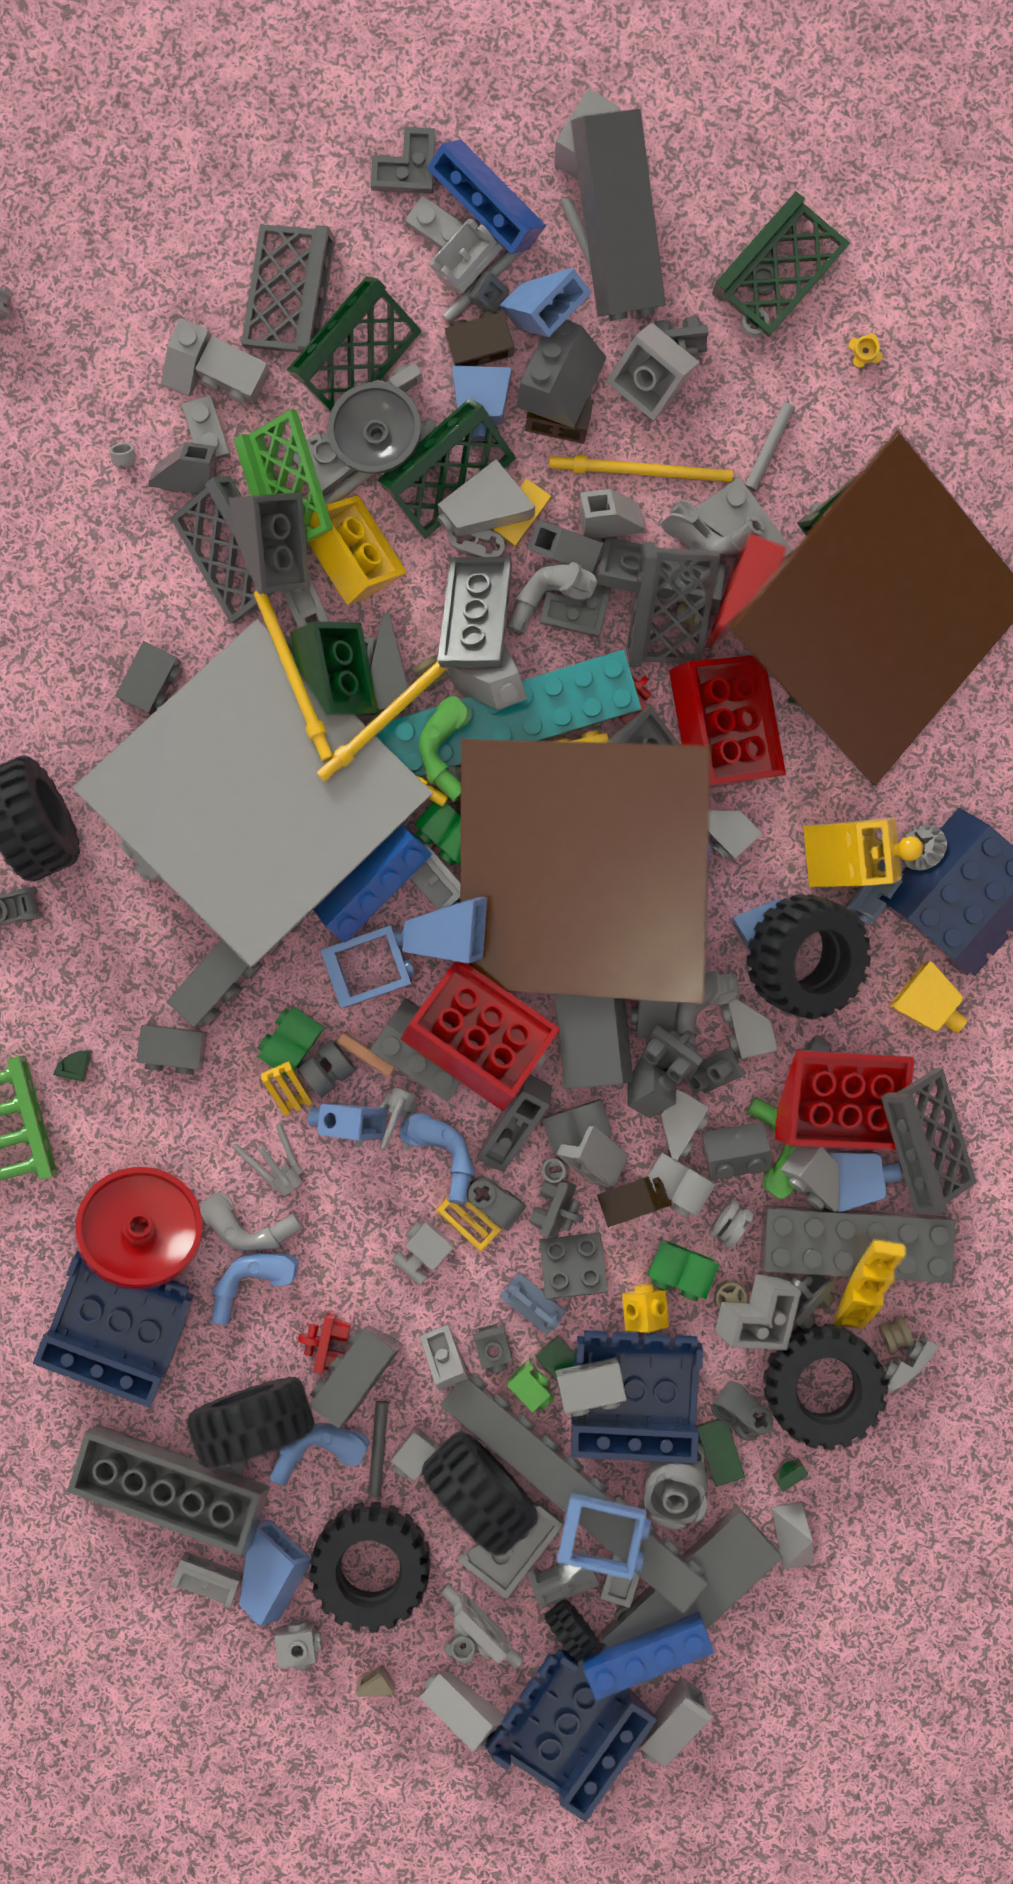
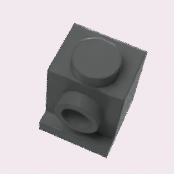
(489, 1336)

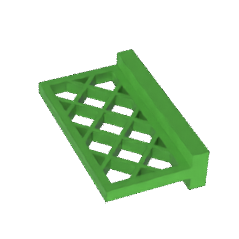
(260, 475)

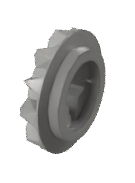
(934, 848)

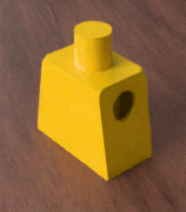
(930, 1000)

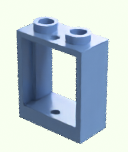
(337, 975)
(598, 1564)

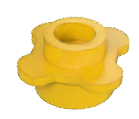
(869, 342)

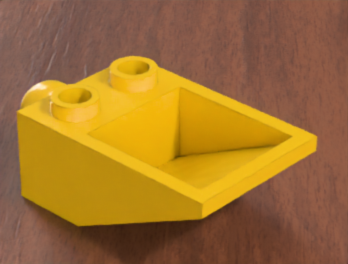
(853, 852)

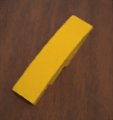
(868, 1284)

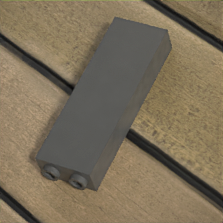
(618, 213)
(593, 1041)
(735, 1560)

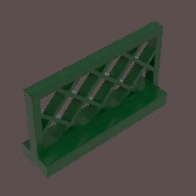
(756, 254)
(342, 326)
(437, 446)

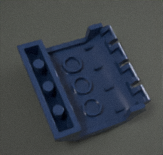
(965, 897)
(115, 1334)
(660, 1396)
(569, 1736)

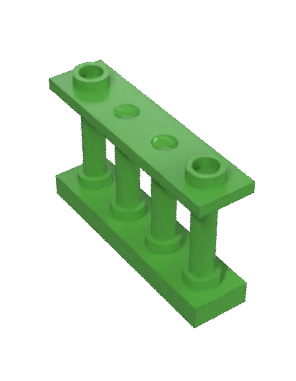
(34, 1130)

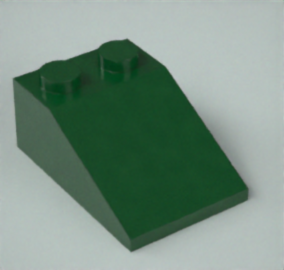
(336, 666)

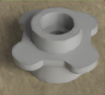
(465, 1654)

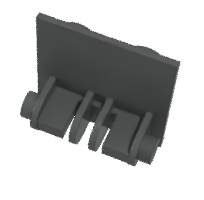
(573, 1266)

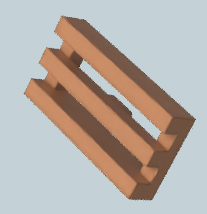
(363, 1052)

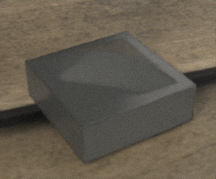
(488, 292)

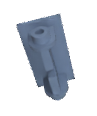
(867, 902)
(532, 1304)

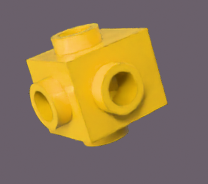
(645, 1309)

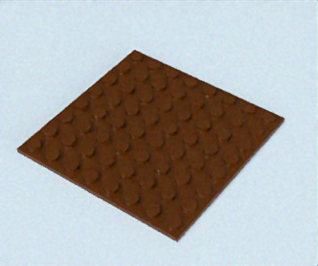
(881, 609)
(589, 865)

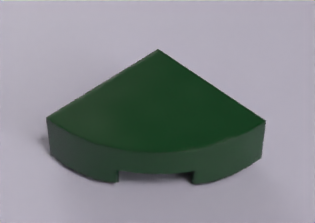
(74, 1066)

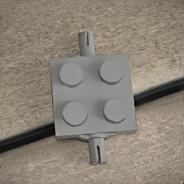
(475, 1622)

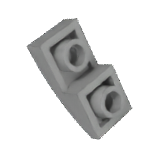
(901, 1372)

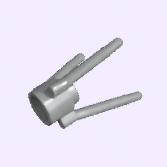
(400, 1104)
(284, 1178)

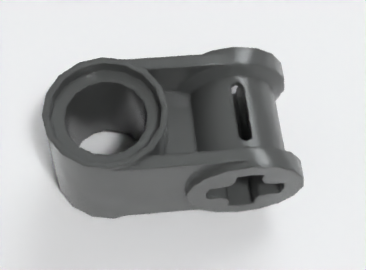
(19, 906)
(499, 1206)
(740, 1412)

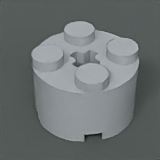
(676, 1493)

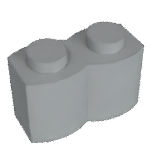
(682, 1184)

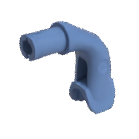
(423, 1130)
(277, 1268)
(346, 1444)

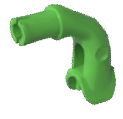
(450, 716)
(773, 1180)

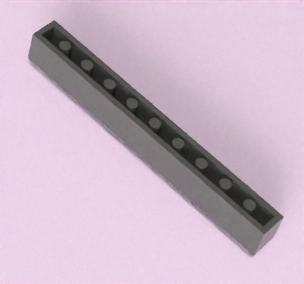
(559, 1476)

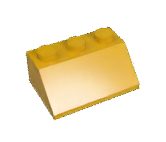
(355, 551)

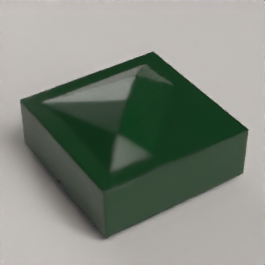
(790, 1474)

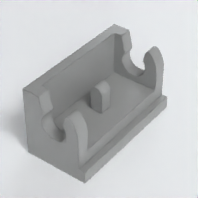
(465, 256)
(437, 882)
(207, 1578)
(561, 1582)

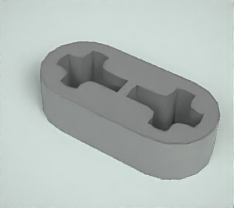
(475, 549)

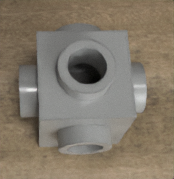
(297, 1645)

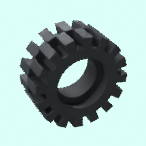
(571, 1629)

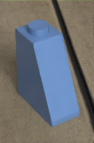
(546, 301)
(448, 933)
(271, 1573)

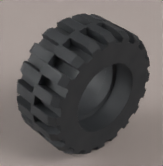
(34, 821)
(839, 967)
(849, 1419)
(250, 1422)
(479, 1494)
(361, 1606)

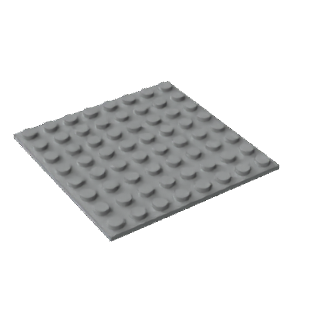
(230, 797)

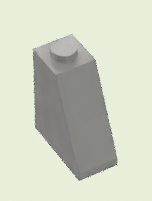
(485, 503)
(490, 685)
(462, 1709)
(678, 1721)

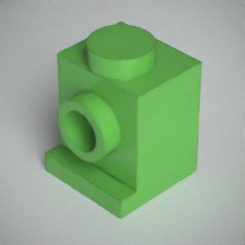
(530, 1387)

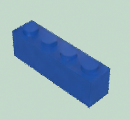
(486, 196)
(372, 883)
(647, 1656)

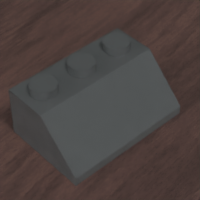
(561, 375)
(409, 1061)
(354, 1375)

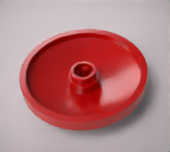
(138, 1228)

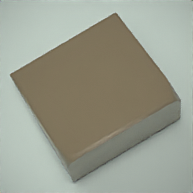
(376, 1683)

